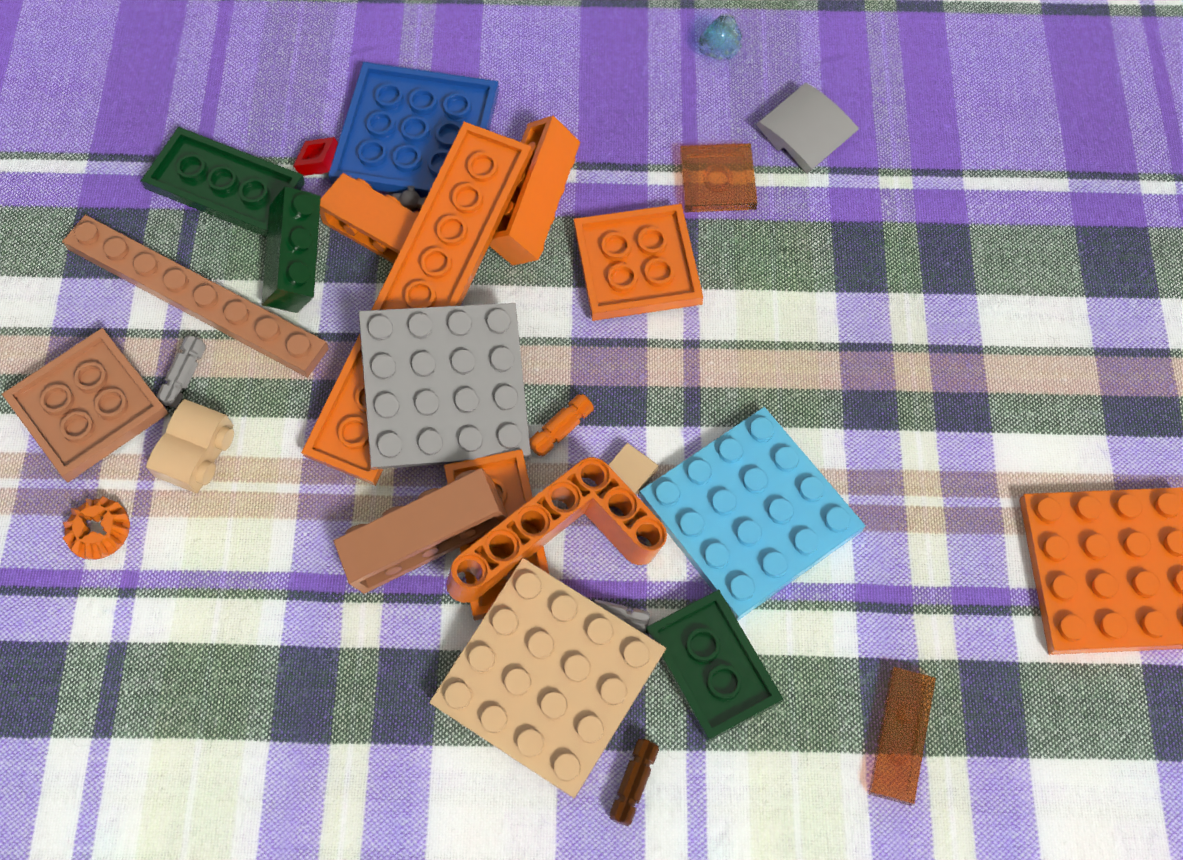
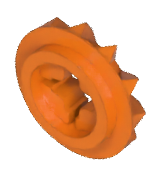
(95, 545)

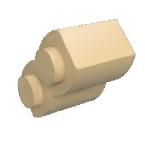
(190, 446)

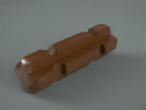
(634, 782)

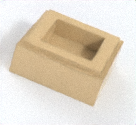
(633, 468)

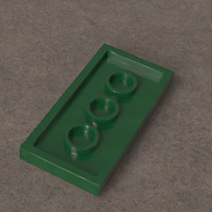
(219, 180)

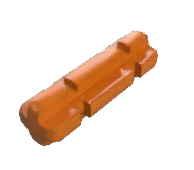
(561, 425)

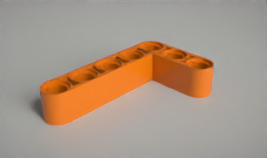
(550, 521)

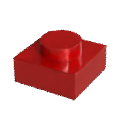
(316, 156)

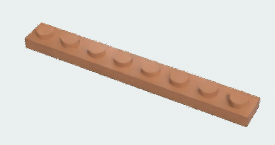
(196, 296)

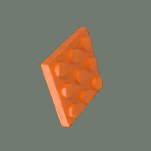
(637, 262)

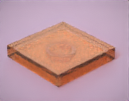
(718, 177)

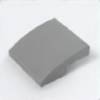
(807, 126)

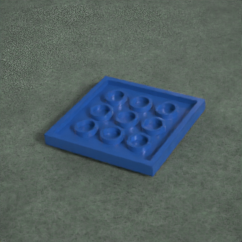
(406, 125)

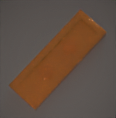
(902, 736)

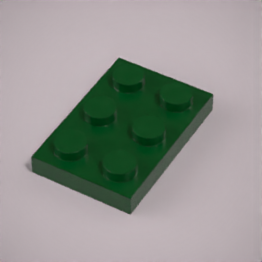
(714, 665)

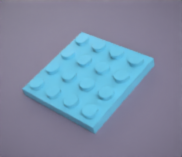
(751, 512)

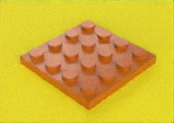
(1107, 568)

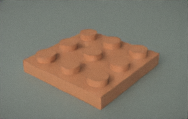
(84, 404)

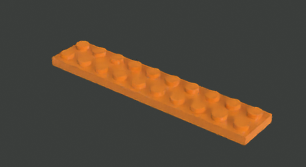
(428, 272)

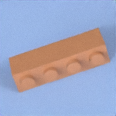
(420, 530)

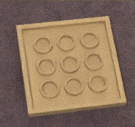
(548, 677)

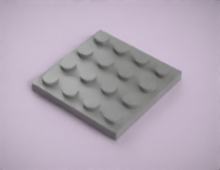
(442, 384)

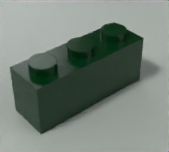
(291, 250)

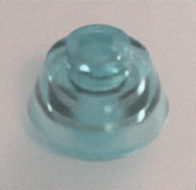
(721, 38)

